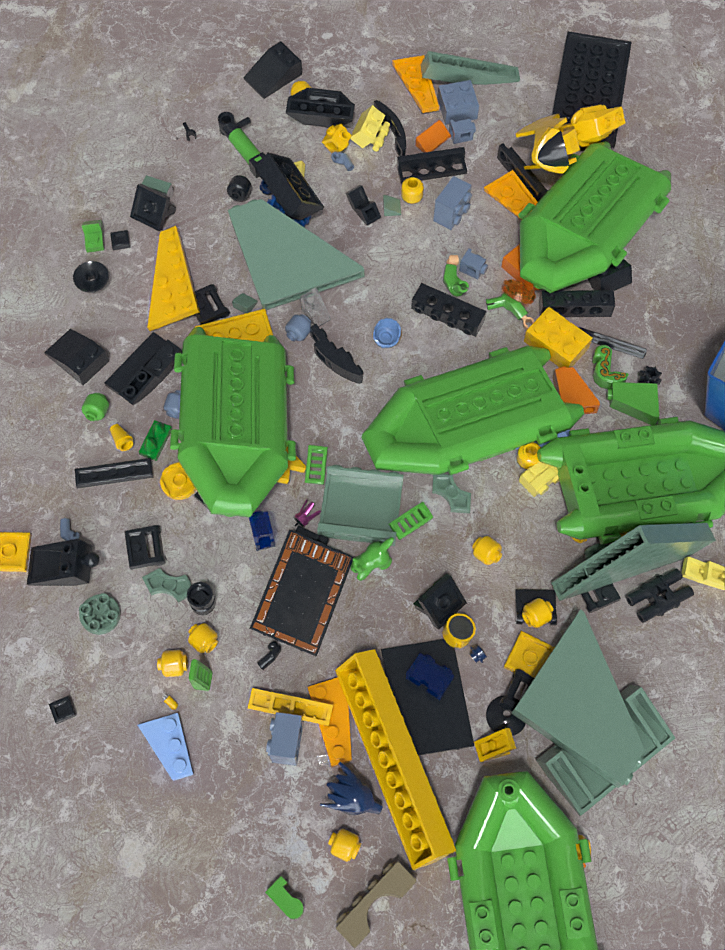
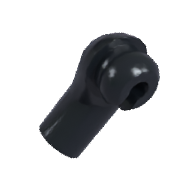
(270, 657)

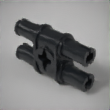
(660, 604)

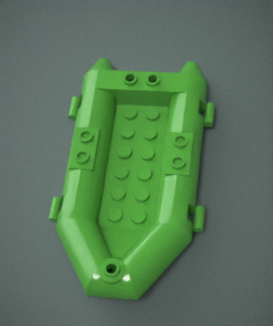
(588, 217)
(469, 414)
(233, 419)
(638, 477)
(522, 870)

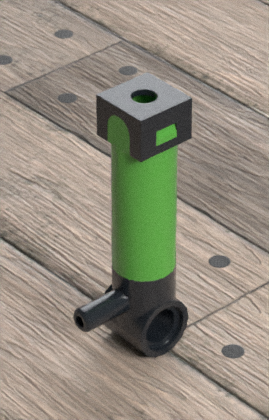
(245, 147)

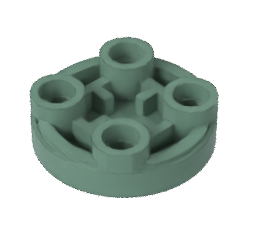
(99, 614)

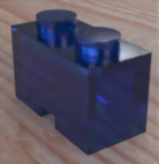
(262, 530)
(431, 675)

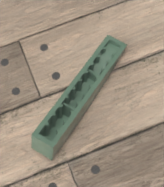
(459, 69)

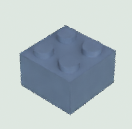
(458, 101)
(452, 203)
(286, 738)

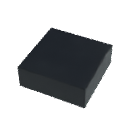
(120, 240)
(62, 710)

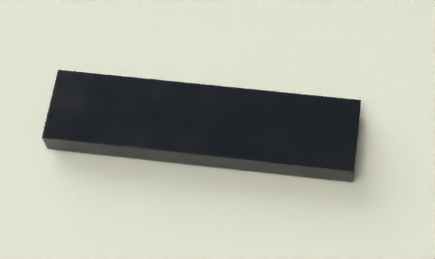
(138, 358)
(113, 473)

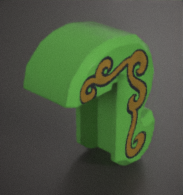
(602, 374)

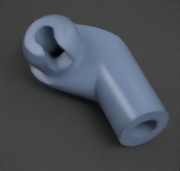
(342, 158)
(65, 531)

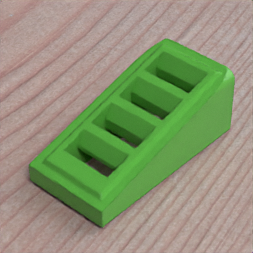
(320, 450)
(421, 514)
(200, 676)

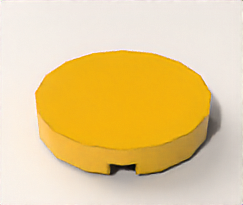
(176, 482)

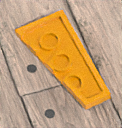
(420, 88)
(510, 193)
(337, 734)

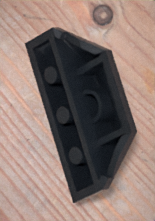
(320, 107)

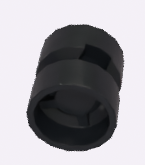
(201, 598)

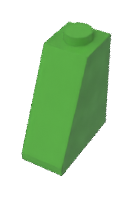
(635, 400)

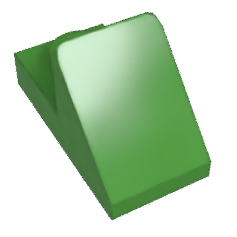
(93, 235)

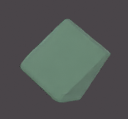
(391, 206)
(244, 303)

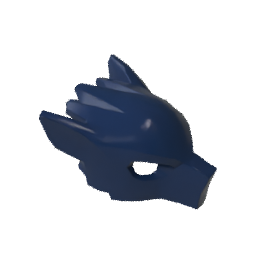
(351, 795)

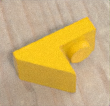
(495, 745)

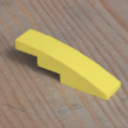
(705, 573)

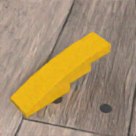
(274, 702)

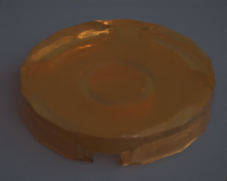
(518, 291)

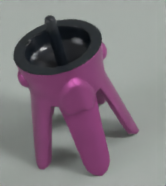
(301, 518)

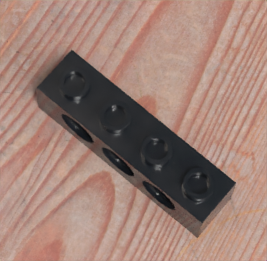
(443, 302)
(579, 303)

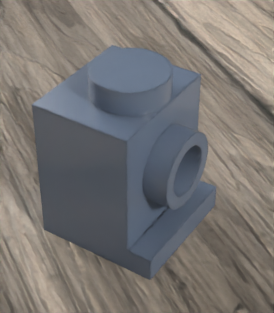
(461, 130)
(473, 264)

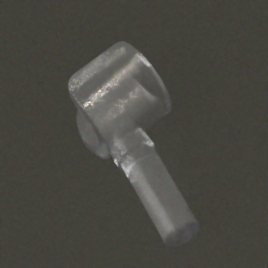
(323, 760)

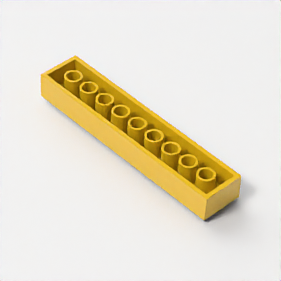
(395, 760)

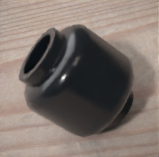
(239, 188)

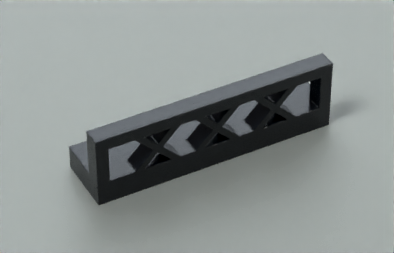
(430, 161)
(512, 161)

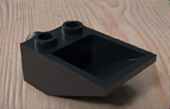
(61, 564)

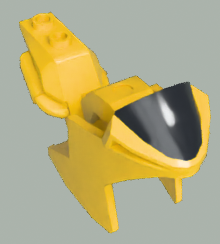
(556, 141)

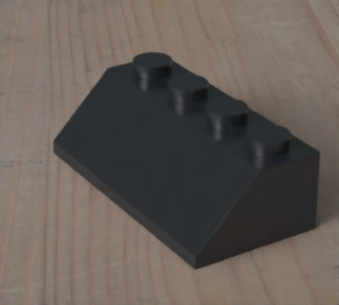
(288, 186)

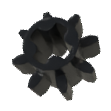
(650, 375)

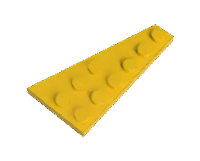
(172, 289)

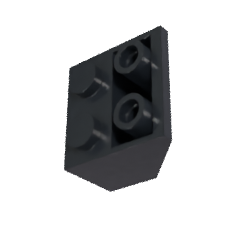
(613, 278)

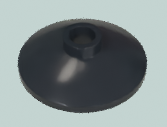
(88, 271)
(498, 721)

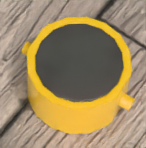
(459, 630)

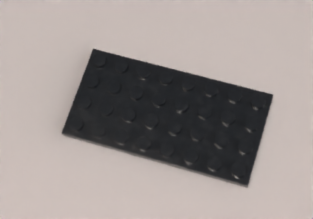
(591, 75)

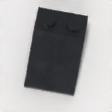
(274, 70)
(78, 356)

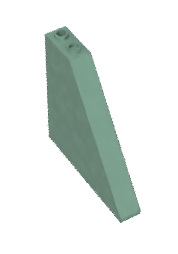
(285, 256)
(633, 554)
(581, 707)

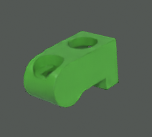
(290, 906)

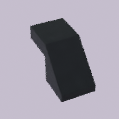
(364, 208)

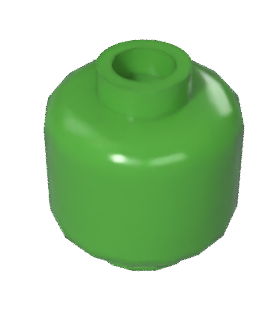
(95, 407)

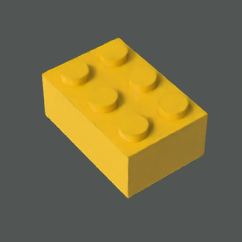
(559, 336)

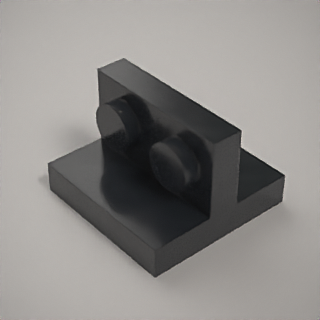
(151, 207)
(441, 601)

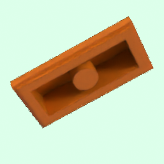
(432, 137)

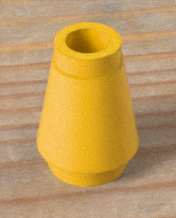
(121, 438)

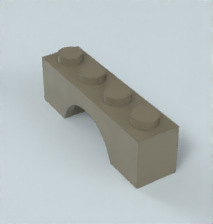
(394, 883)

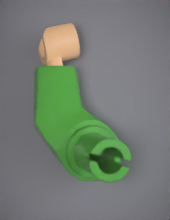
(452, 282)
(512, 305)

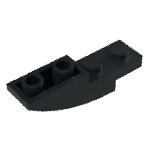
(336, 359)
(151, 375)

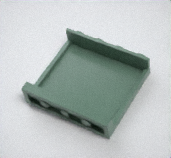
(360, 504)

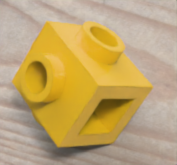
(336, 138)

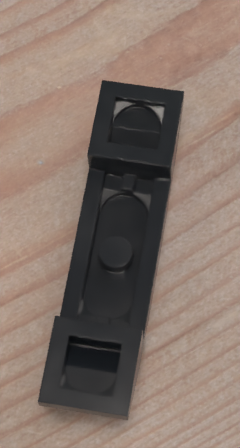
(395, 126)

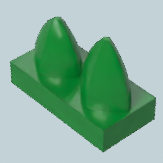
(155, 440)

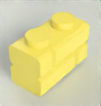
(538, 478)

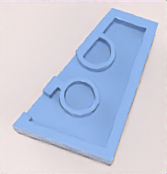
(169, 745)

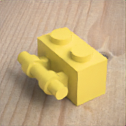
(367, 128)

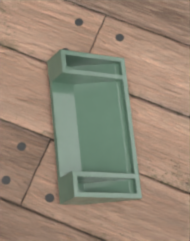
(581, 784)

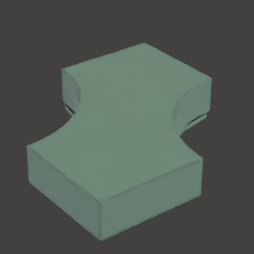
(457, 499)
(160, 582)

